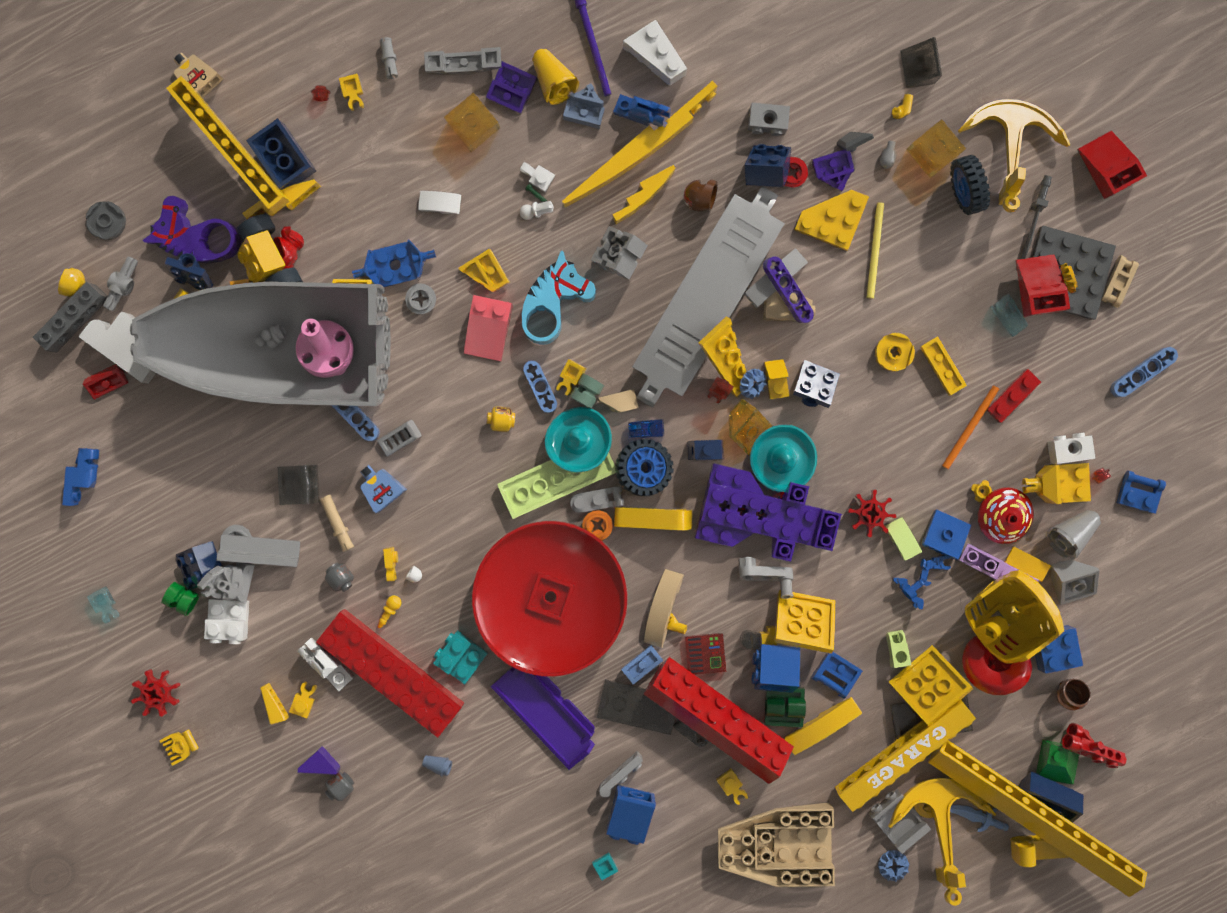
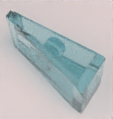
(1009, 315)

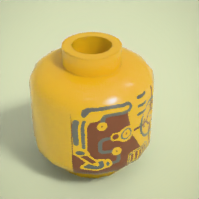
(501, 419)

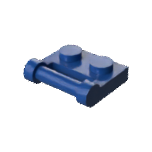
(1139, 498)
(840, 668)

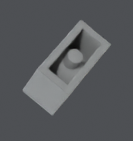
(777, 113)

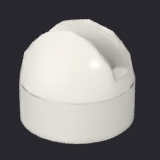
(414, 575)

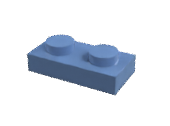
(642, 664)

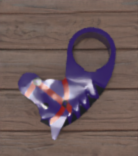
(177, 237)

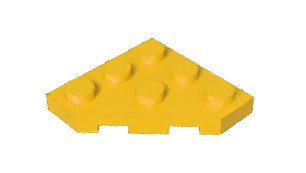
(834, 219)

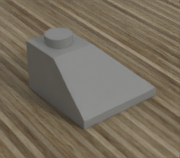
(1074, 580)

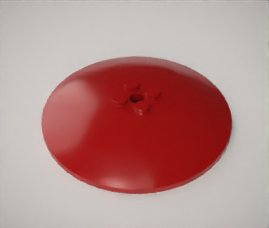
(542, 634)

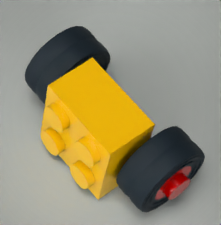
(261, 254)

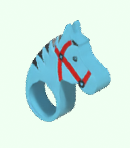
(553, 285)

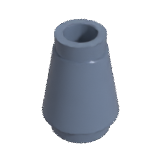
(438, 765)

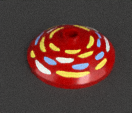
(997, 510)

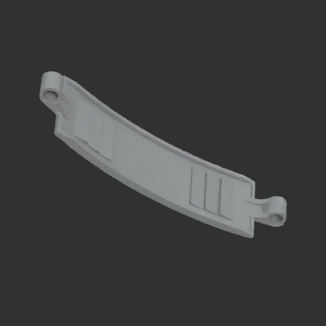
(707, 294)

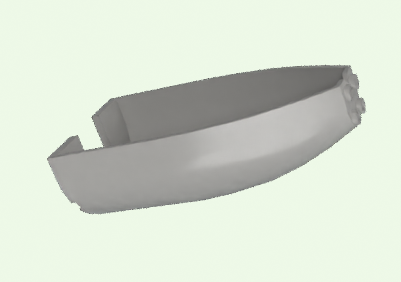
(211, 346)

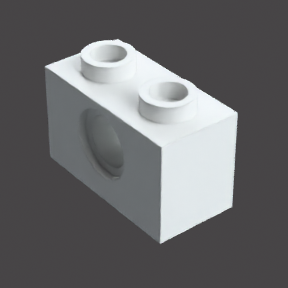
(1082, 450)

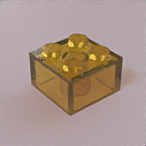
(472, 122)
(936, 148)

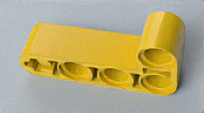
(653, 518)
(1028, 849)

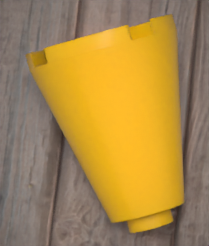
(554, 78)

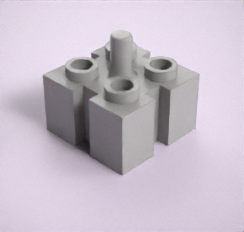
(619, 252)

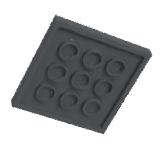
(1089, 262)

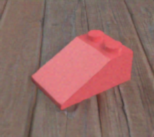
(487, 328)

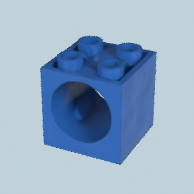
(776, 668)

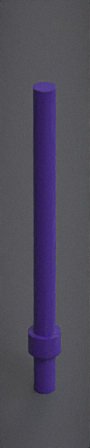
(581, 5)

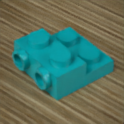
(459, 656)

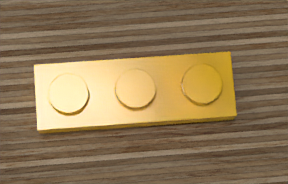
(943, 366)

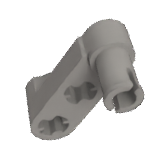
(750, 572)

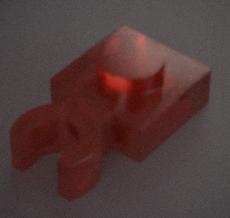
(720, 389)

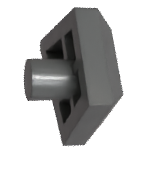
(853, 139)

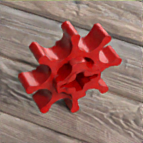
(870, 521)
(149, 696)

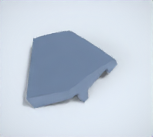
(584, 108)

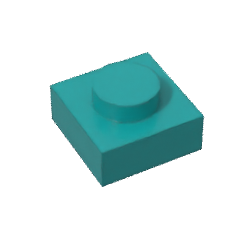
(605, 866)

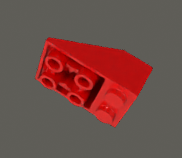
(1111, 164)
(1041, 286)

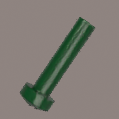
(535, 193)

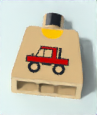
(197, 73)

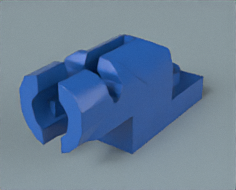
(642, 111)
(81, 476)

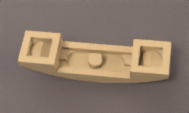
(662, 607)

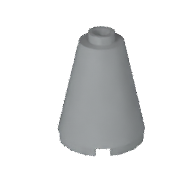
(1073, 534)

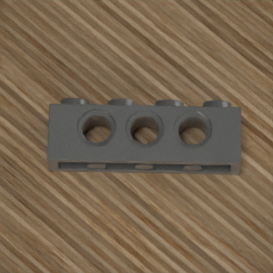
(70, 317)

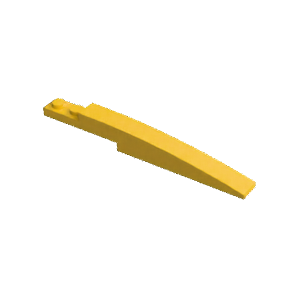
(642, 146)

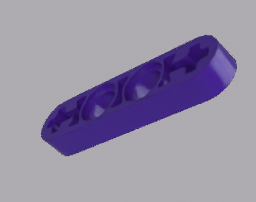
(791, 288)

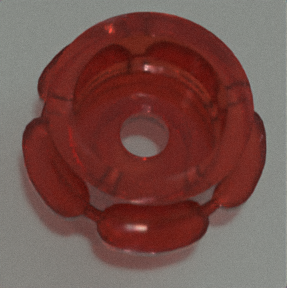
(320, 93)
(1101, 475)

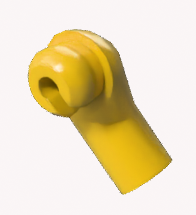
(904, 109)
(673, 625)

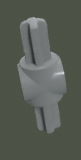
(120, 283)

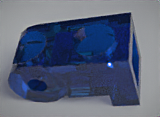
(646, 429)

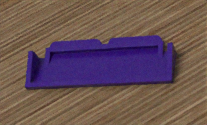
(547, 714)

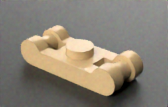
(1119, 281)

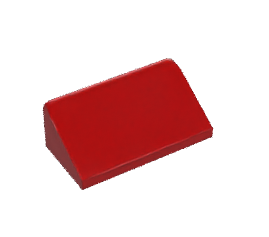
(105, 381)

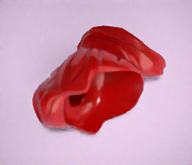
(289, 245)

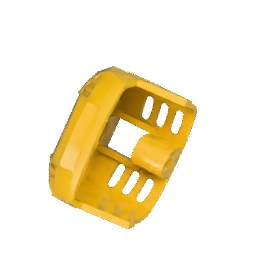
(1031, 627)

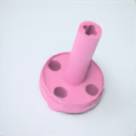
(320, 341)

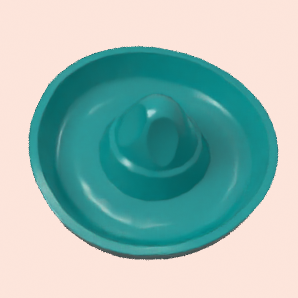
(578, 439)
(783, 456)

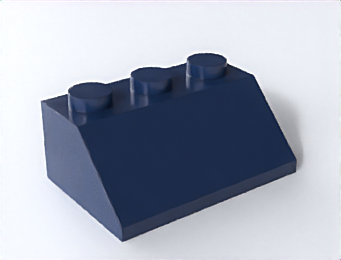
(281, 155)
(1054, 795)

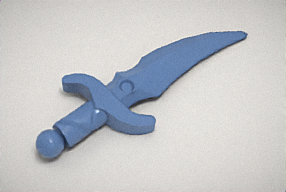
(978, 816)

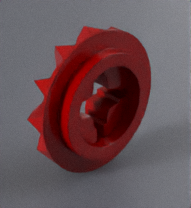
(801, 175)

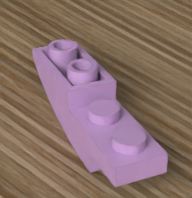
(986, 563)

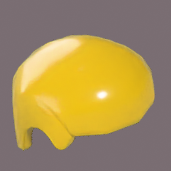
(70, 282)

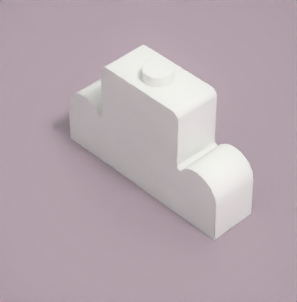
(115, 344)

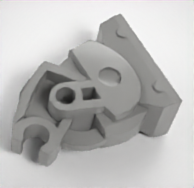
(230, 581)

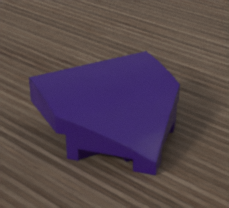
(834, 168)

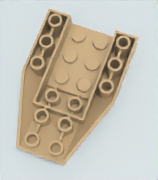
(781, 846)

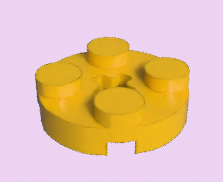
(900, 361)

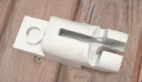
(325, 664)

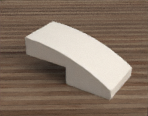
(439, 202)

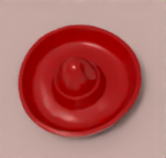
(992, 674)

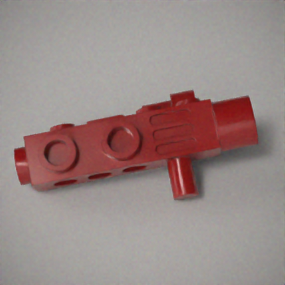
(1080, 742)

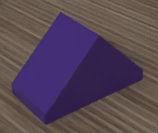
(321, 763)

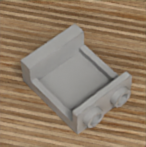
(904, 832)

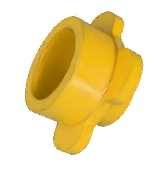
(977, 490)

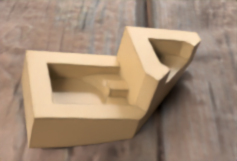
(620, 401)

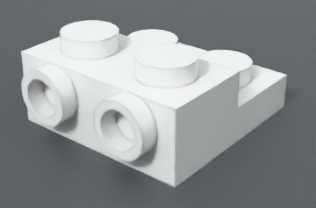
(227, 621)

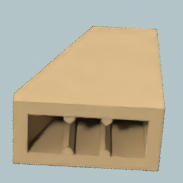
(777, 310)

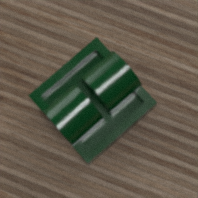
(785, 708)

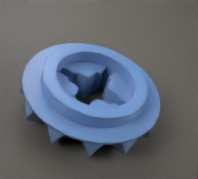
(747, 382)
(886, 861)

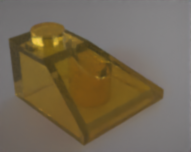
(746, 425)

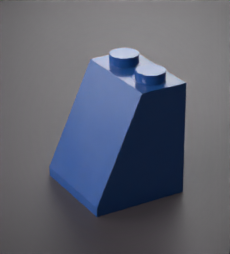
(630, 814)

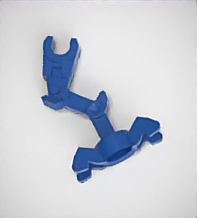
(909, 591)

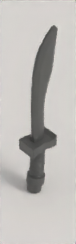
(1037, 206)

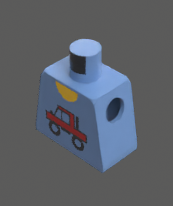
(380, 488)

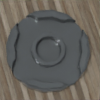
(105, 220)

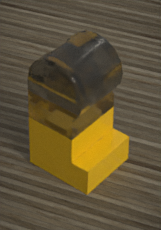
(753, 640)

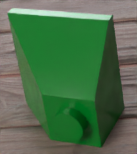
(1057, 762)

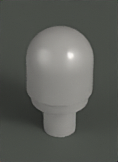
(888, 155)

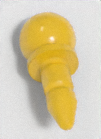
(392, 603)

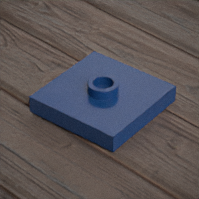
(946, 534)

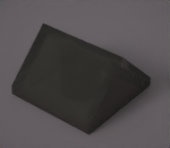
(921, 64)

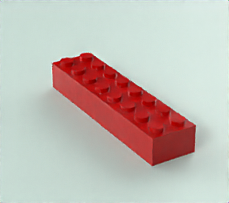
(390, 672)
(719, 720)

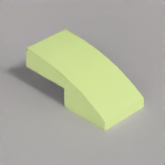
(903, 538)

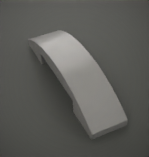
(463, 62)
(764, 288)

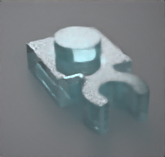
(102, 602)

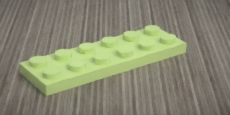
(547, 484)

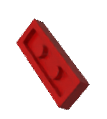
(1013, 395)

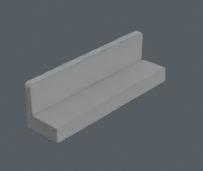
(259, 550)

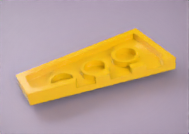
(723, 353)

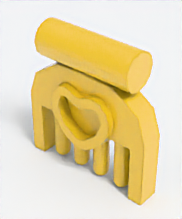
(182, 744)

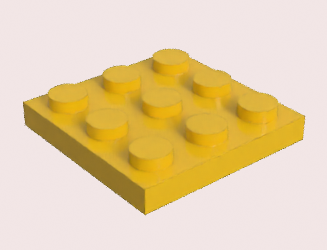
(805, 622)
(930, 685)

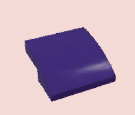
(511, 87)

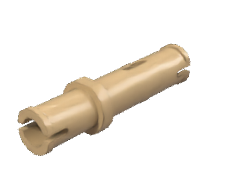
(340, 530)

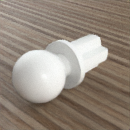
(527, 211)

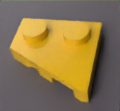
(486, 271)

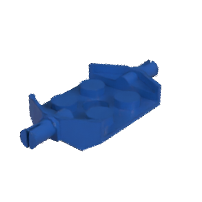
(378, 264)

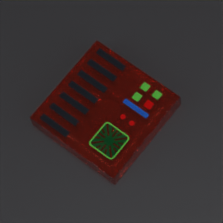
(705, 653)

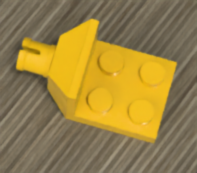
(1061, 483)

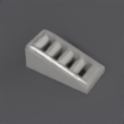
(413, 430)

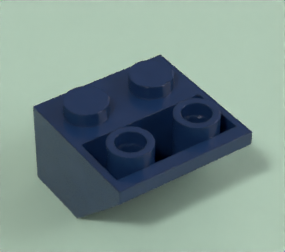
(767, 165)
(197, 563)

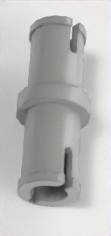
(388, 58)

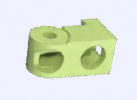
(898, 649)

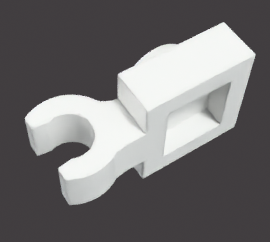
(539, 178)

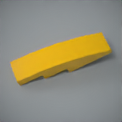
(649, 189)
(295, 194)
(823, 725)

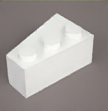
(656, 52)

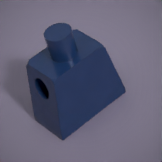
(705, 449)

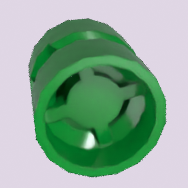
(182, 600)

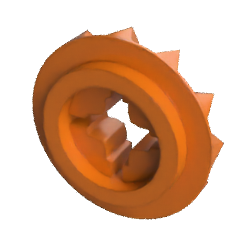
(597, 516)

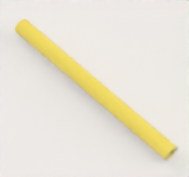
(875, 250)

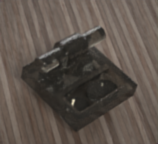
(298, 484)

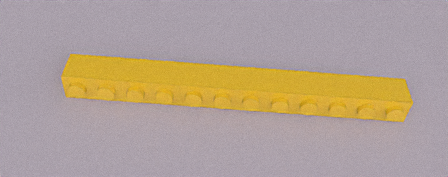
(1039, 818)

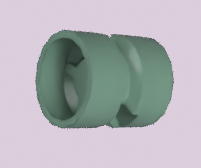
(587, 391)

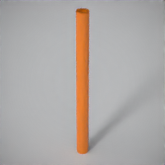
(970, 427)

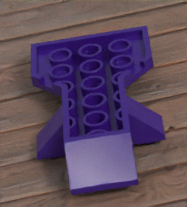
(784, 519)

